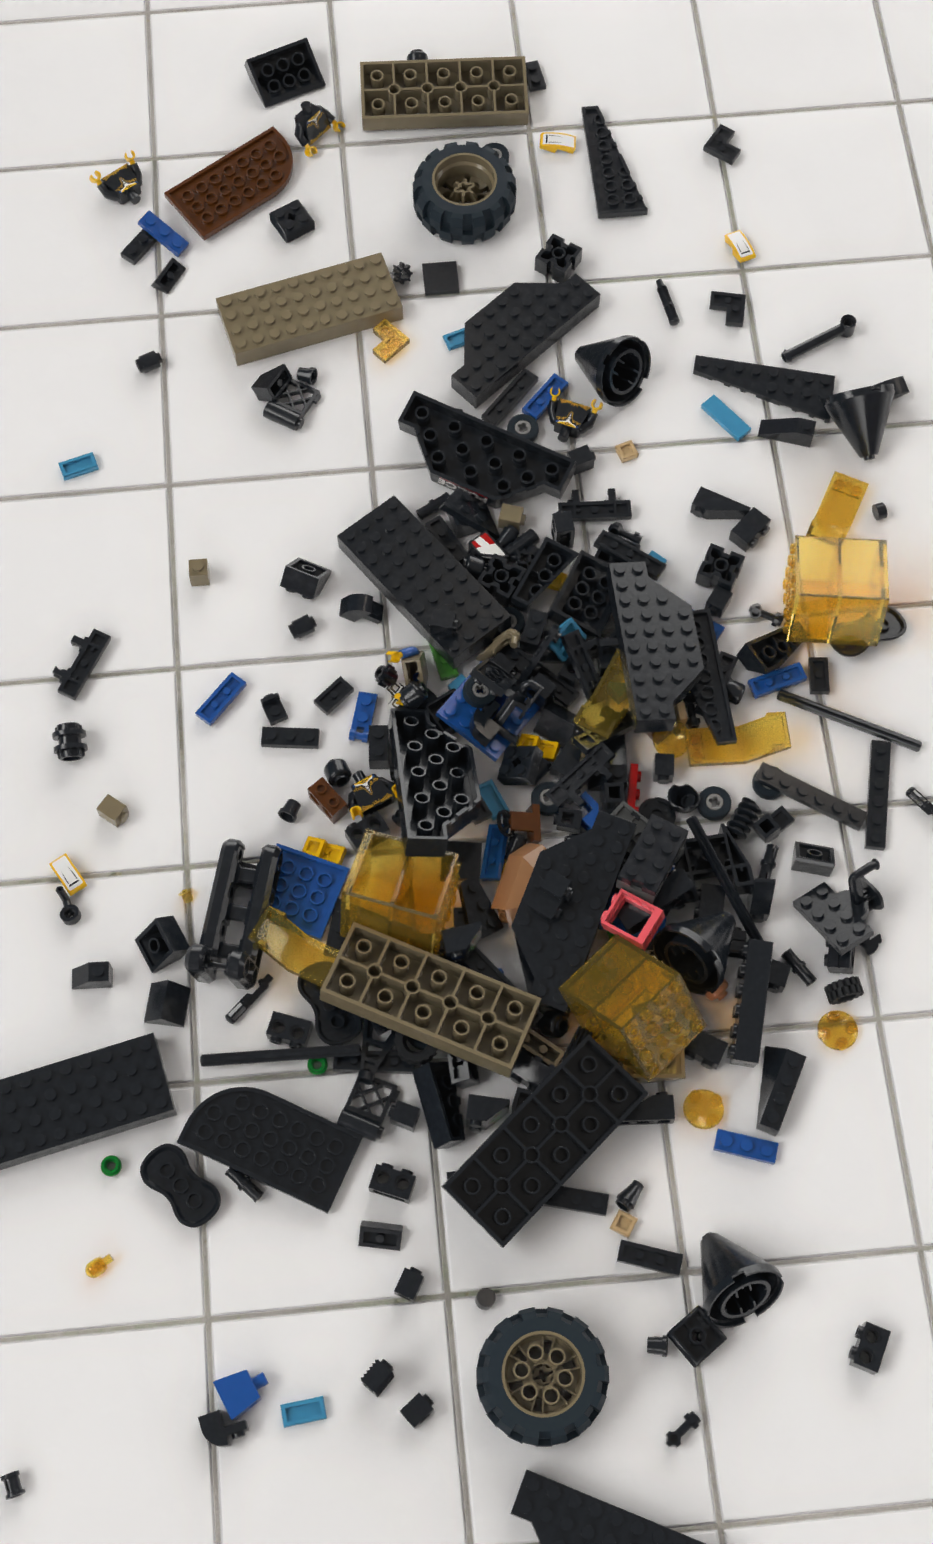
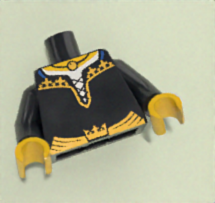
(312, 124)
(121, 184)
(570, 417)
(370, 794)

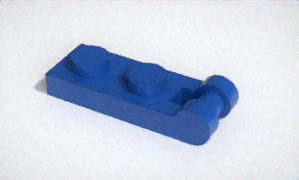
(363, 716)

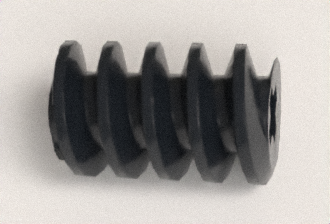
(743, 818)

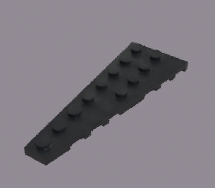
(612, 184)
(780, 386)
(711, 690)

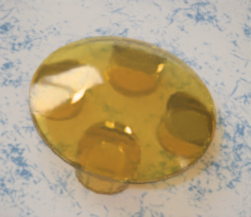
(673, 741)
(837, 1030)
(703, 1109)

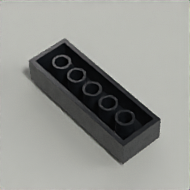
(751, 1003)

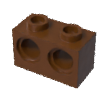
(328, 800)

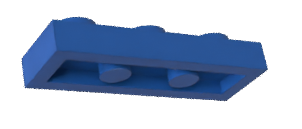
(163, 233)
(540, 401)
(777, 680)
(221, 699)
(493, 854)
(745, 1146)

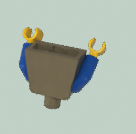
(413, 666)

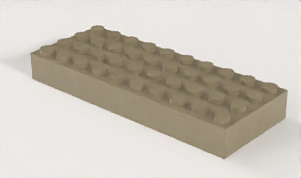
(444, 93)
(309, 308)
(430, 999)

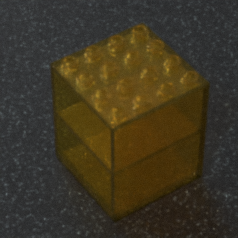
(835, 590)
(399, 892)
(633, 1006)

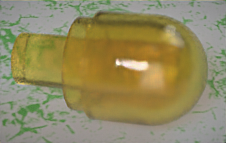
(98, 1266)

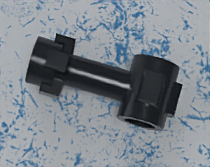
(617, 529)
(756, 612)
(690, 703)
(673, 1438)

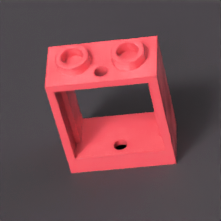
(650, 928)

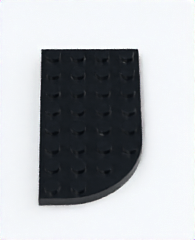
(273, 1143)

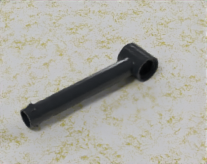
(841, 329)

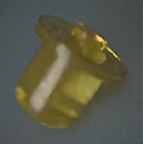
(186, 895)

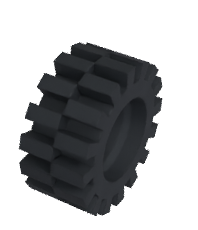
(844, 990)

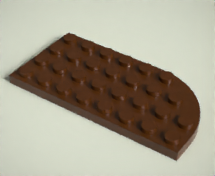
(234, 184)

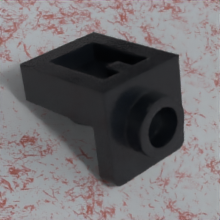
(273, 708)

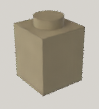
(511, 515)
(199, 572)
(113, 811)

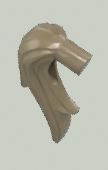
(509, 636)

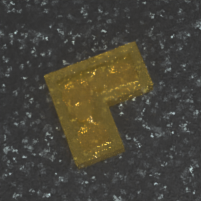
(392, 341)

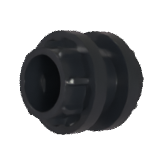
(69, 741)

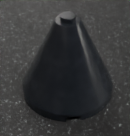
(615, 367)
(862, 416)
(697, 950)
(735, 1282)

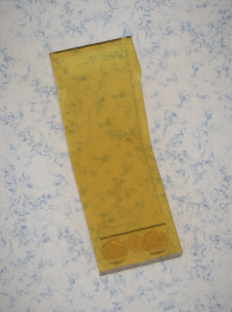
(838, 507)
(608, 703)
(754, 741)
(292, 947)

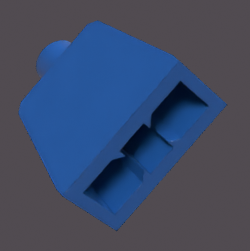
(240, 1392)

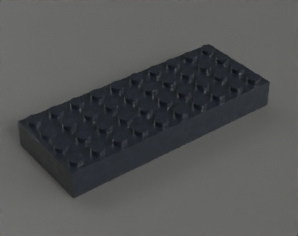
(423, 575)
(83, 1100)
(544, 1140)

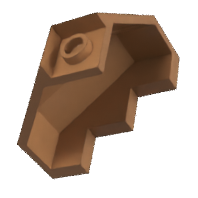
(515, 880)

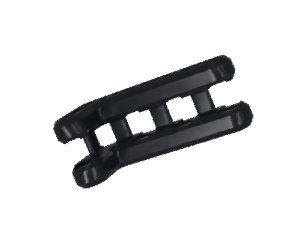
(244, 959)

